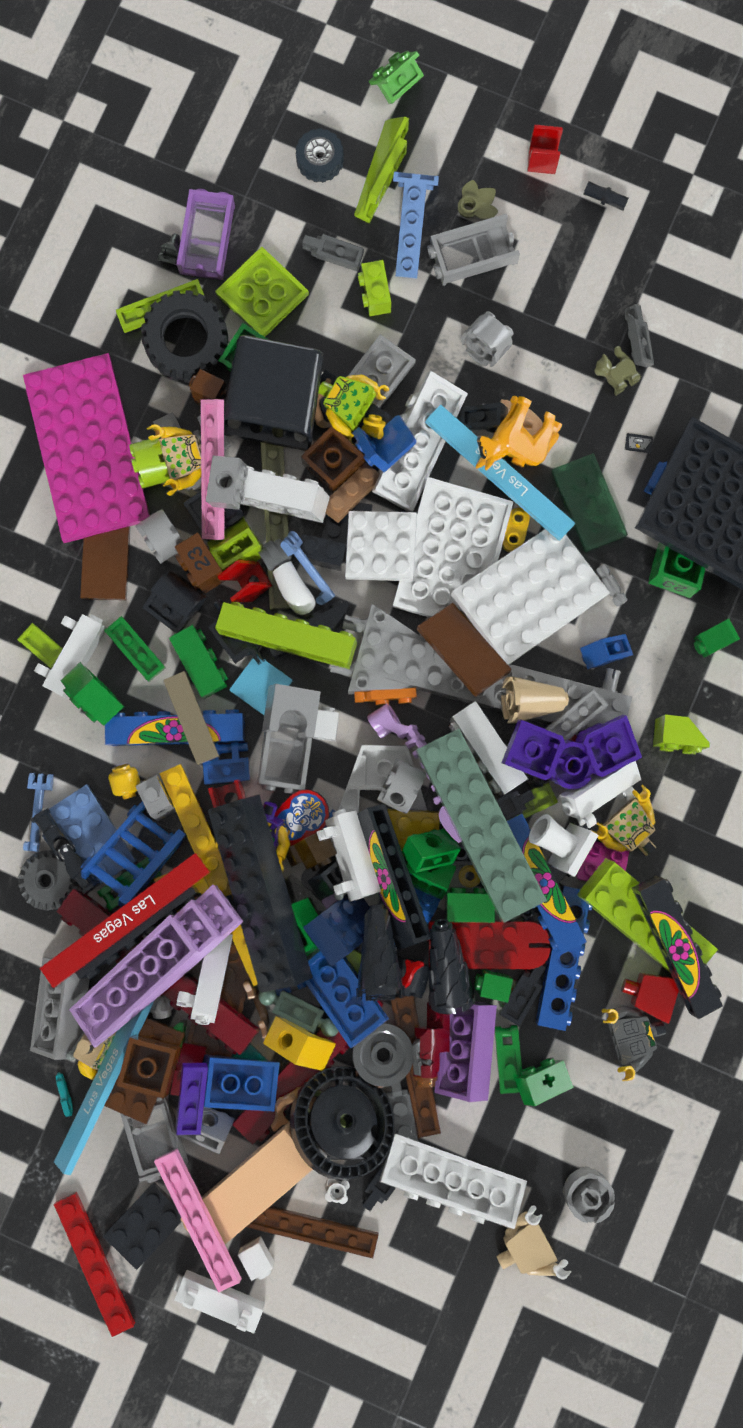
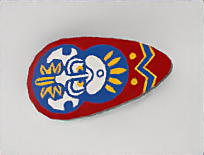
(303, 814)

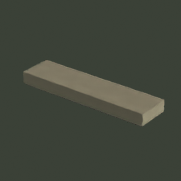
(191, 718)

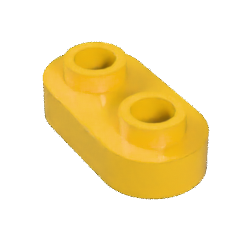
(516, 529)

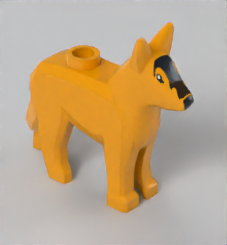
(516, 441)

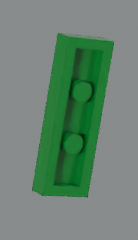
(135, 649)

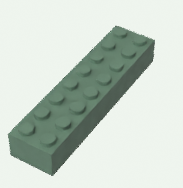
(481, 826)

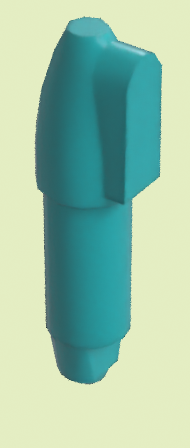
(66, 1100)

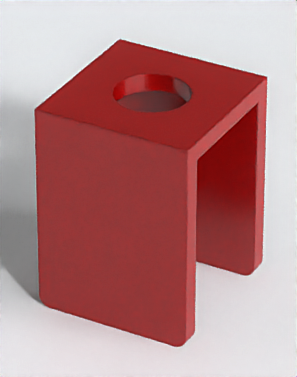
(544, 149)
(242, 572)
(218, 794)

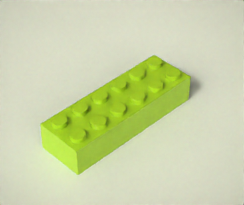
(612, 897)

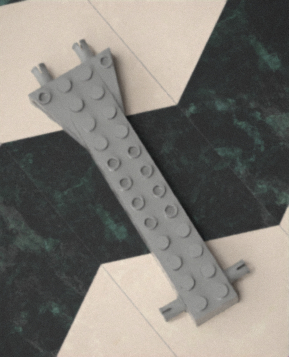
(399, 659)

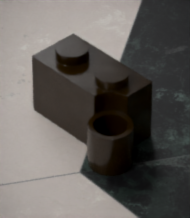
(311, 852)

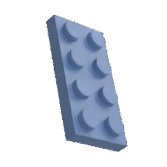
(89, 828)

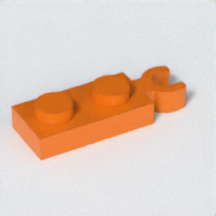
(383, 697)

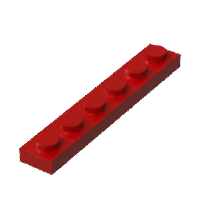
(94, 1264)

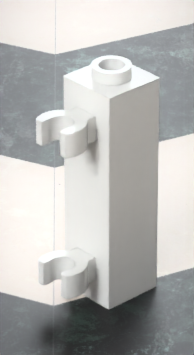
(79, 648)
(598, 791)
(351, 855)
(209, 986)
(228, 1305)

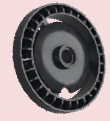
(328, 1133)

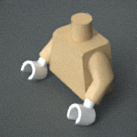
(530, 1248)

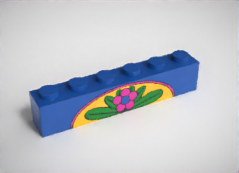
(167, 729)
(555, 911)

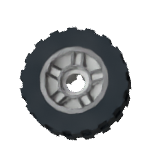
(327, 146)

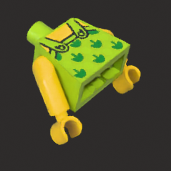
(349, 401)

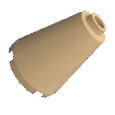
(531, 699)

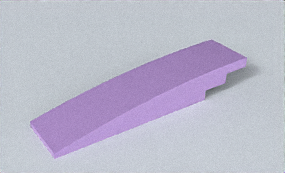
(155, 964)

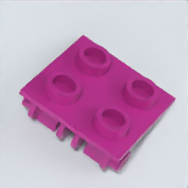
(596, 857)

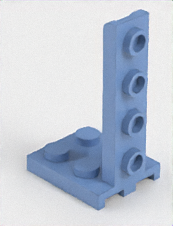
(411, 220)

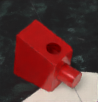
(652, 994)

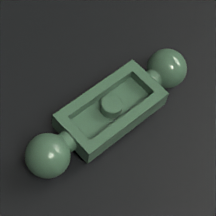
(298, 1012)

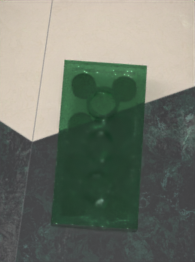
(589, 502)

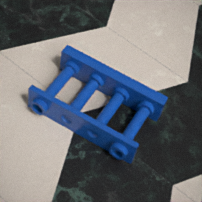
(141, 876)

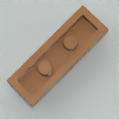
(351, 492)

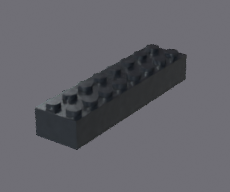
(260, 894)

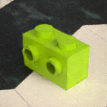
(376, 288)

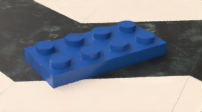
(336, 993)

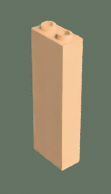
(255, 1184)

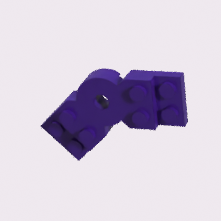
(596, 751)

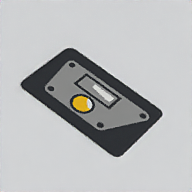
(638, 443)

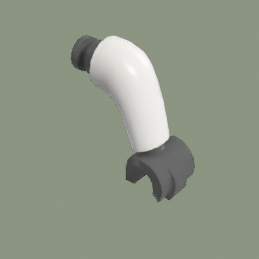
(287, 579)

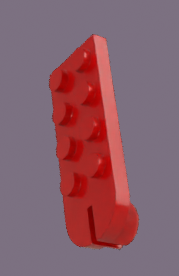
(501, 944)

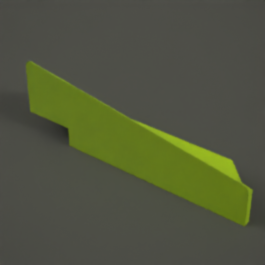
(386, 161)

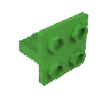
(397, 75)

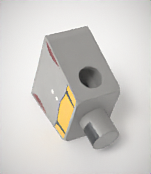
(155, 797)

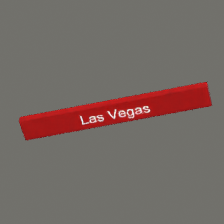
(124, 920)

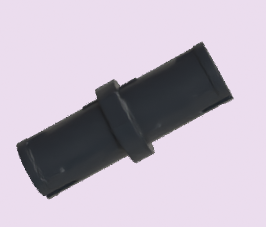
(605, 195)

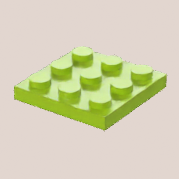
(262, 292)

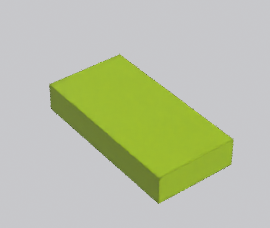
(40, 645)

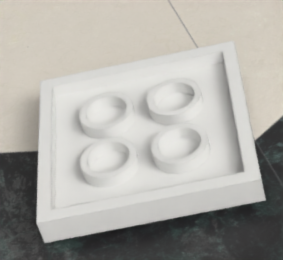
(381, 546)

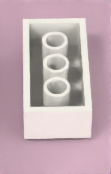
(284, 495)
(487, 749)

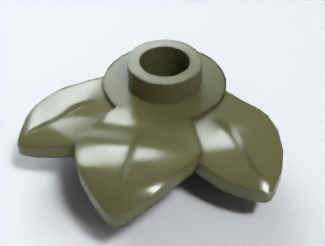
(479, 200)

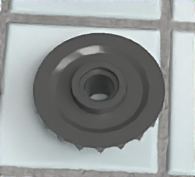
(31, 881)
(397, 1063)

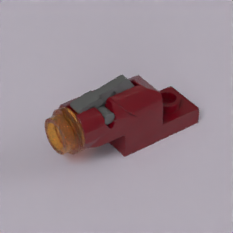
(428, 1045)

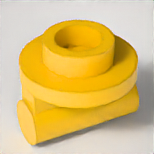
(374, 426)

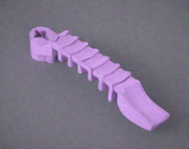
(384, 722)

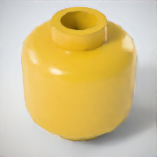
(124, 781)

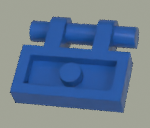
(228, 770)

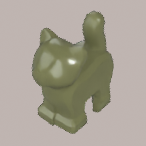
(617, 374)

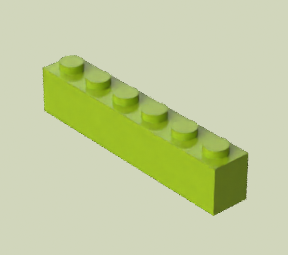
(286, 635)

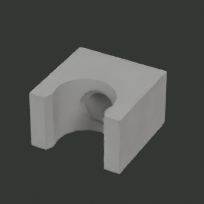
(299, 701)

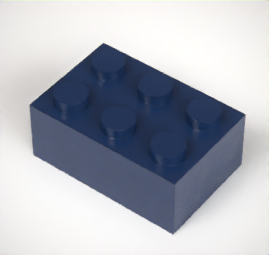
(338, 928)

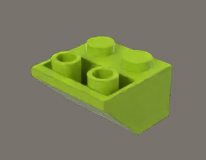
(238, 544)
(678, 733)

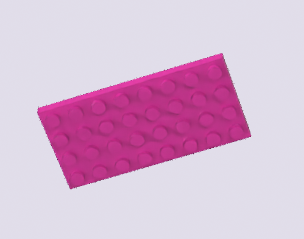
(86, 447)

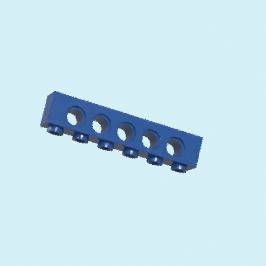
(562, 1017)

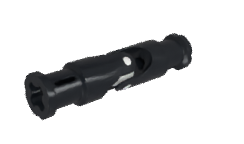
(73, 862)

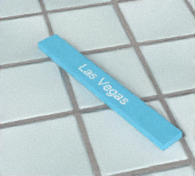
(501, 474)
(98, 1094)

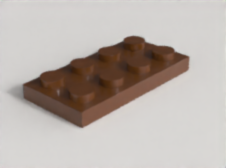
(137, 1104)

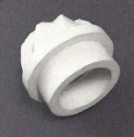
(161, 1008)

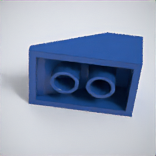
(240, 1083)

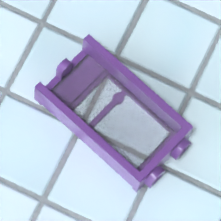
(205, 234)

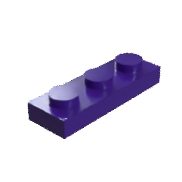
(191, 1098)

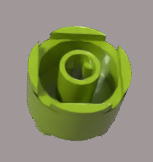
(149, 462)

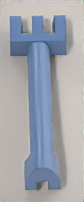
(291, 545)
(39, 786)

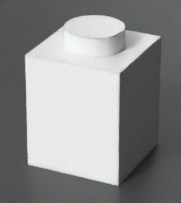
(326, 724)
(256, 1259)

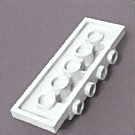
(407, 477)
(453, 1182)

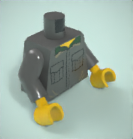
(632, 1038)

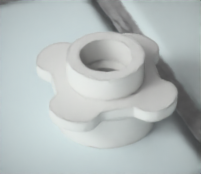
(340, 1197)

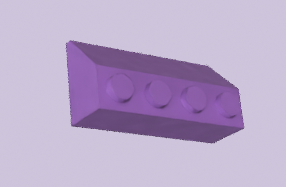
(467, 1067)

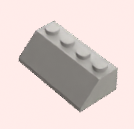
(54, 1025)

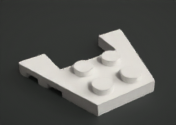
(371, 771)

